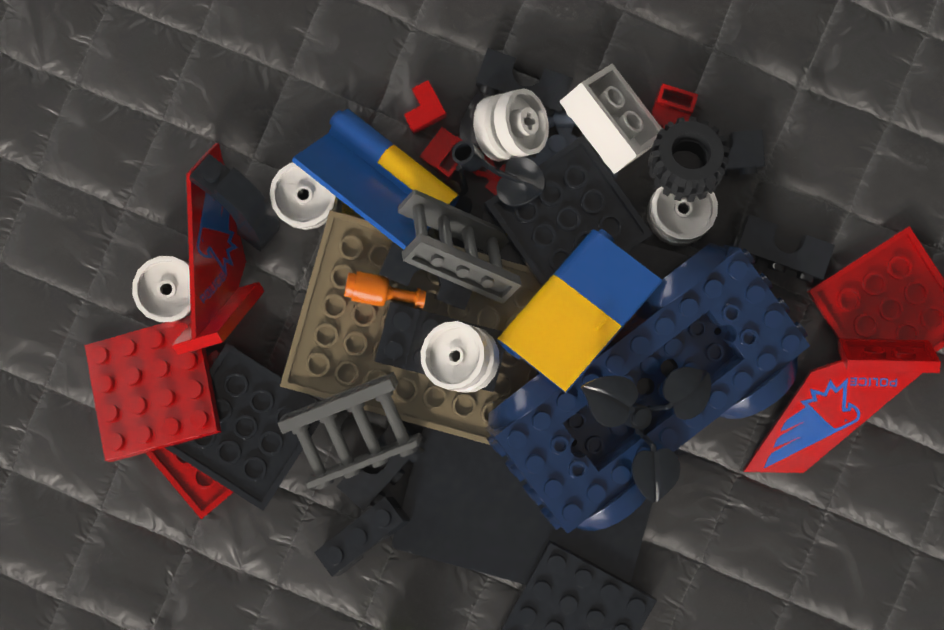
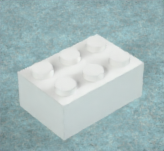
(612, 118)

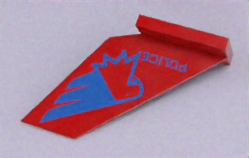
(214, 270)
(840, 399)

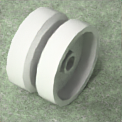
(511, 125)
(296, 212)
(676, 227)
(149, 287)
(459, 357)

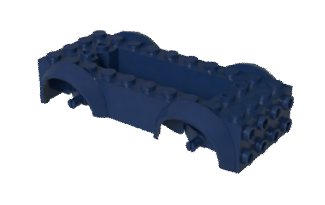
(704, 317)

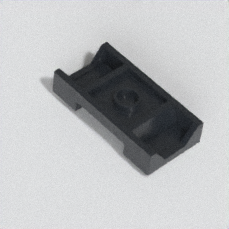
(405, 334)

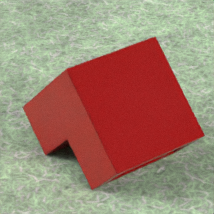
(673, 104)
(429, 109)
(439, 153)

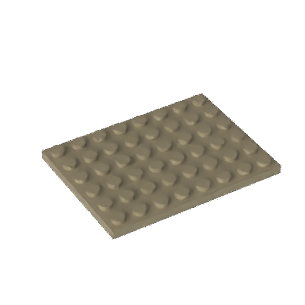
(341, 337)

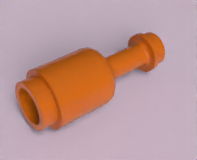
(376, 290)

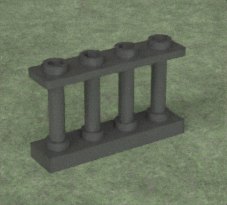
(453, 264)
(353, 401)

